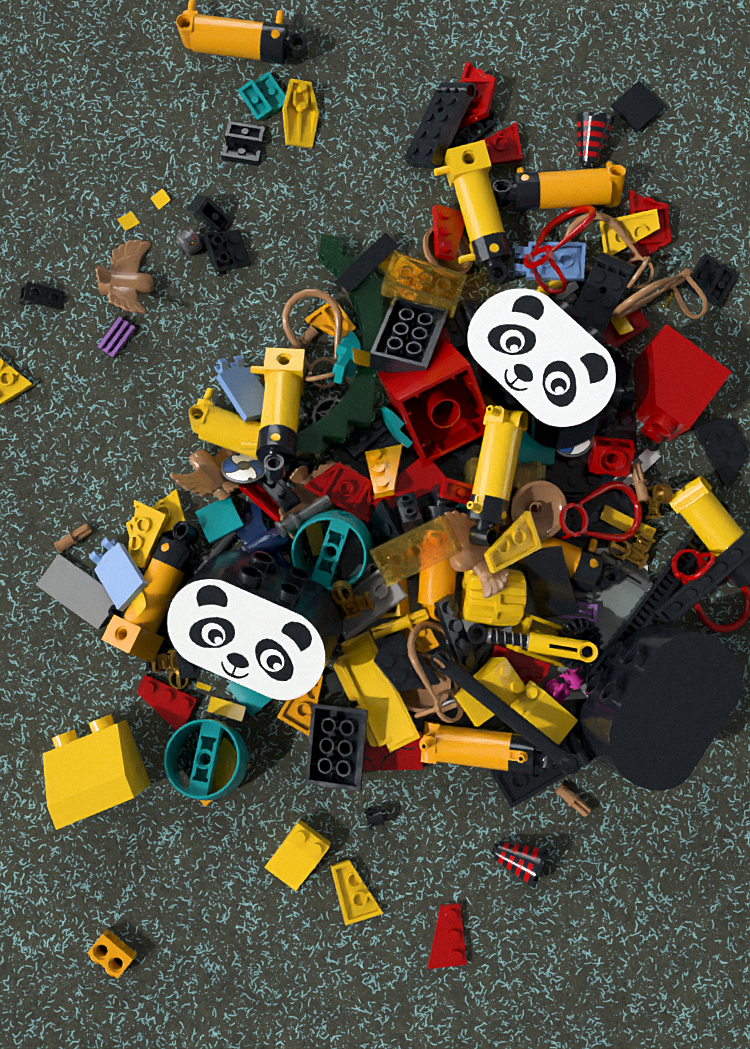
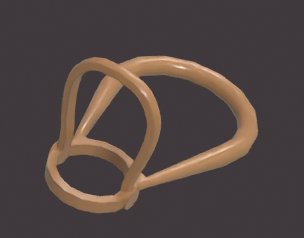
(618, 229)
(670, 283)
(338, 329)
(437, 709)

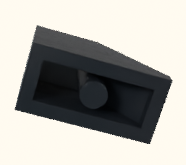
(209, 213)

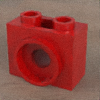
(617, 464)

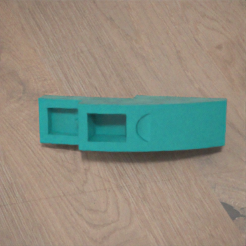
(345, 363)

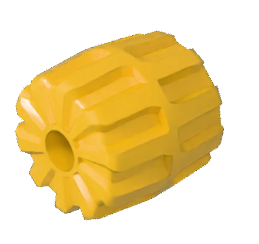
(498, 610)

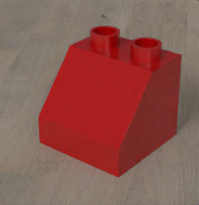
(673, 384)
(438, 404)

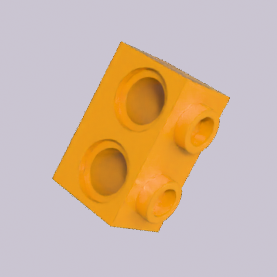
(116, 949)

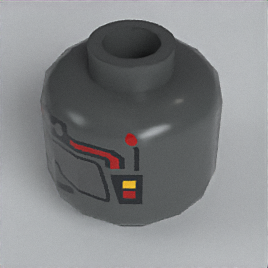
(189, 241)

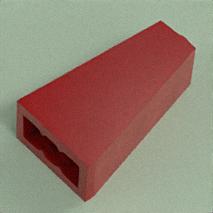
(415, 479)

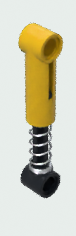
(535, 642)

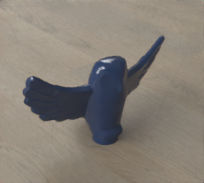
(258, 538)

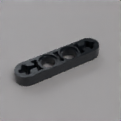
(469, 137)

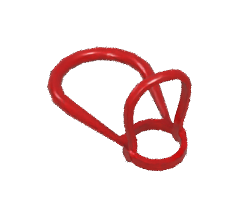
(528, 259)
(607, 536)
(701, 571)

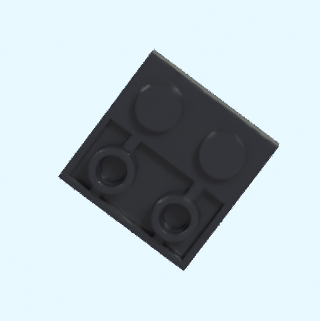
(226, 251)
(458, 325)

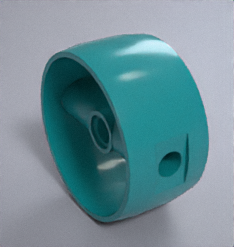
(336, 537)
(203, 774)

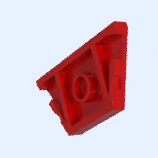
(482, 101)
(657, 239)
(345, 489)

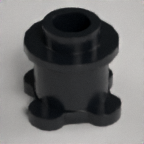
(376, 817)

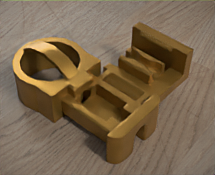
(659, 494)
(636, 552)
(350, 601)
(169, 662)

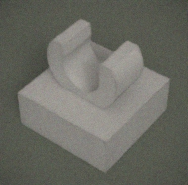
(569, 294)

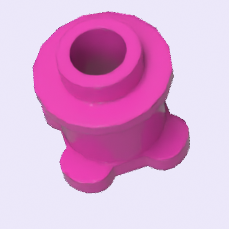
(572, 678)
(557, 690)

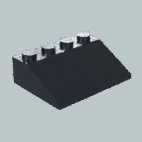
(407, 336)
(336, 746)

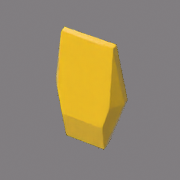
(300, 114)

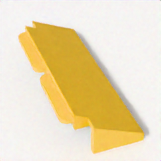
(365, 683)

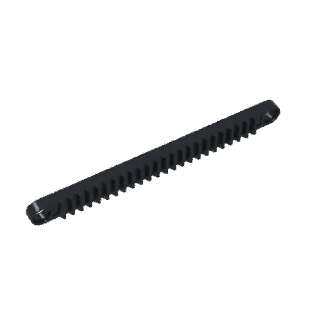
(645, 608)

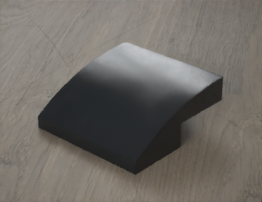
(637, 106)
(243, 143)
(712, 279)

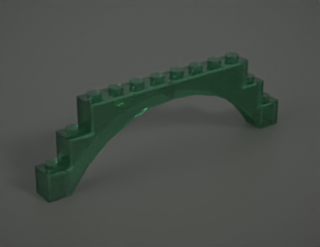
(357, 403)

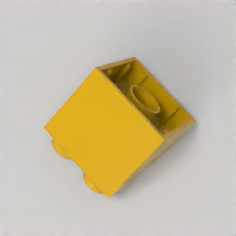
(92, 771)

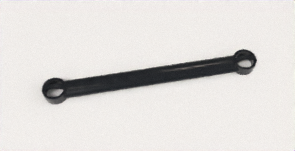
(505, 712)

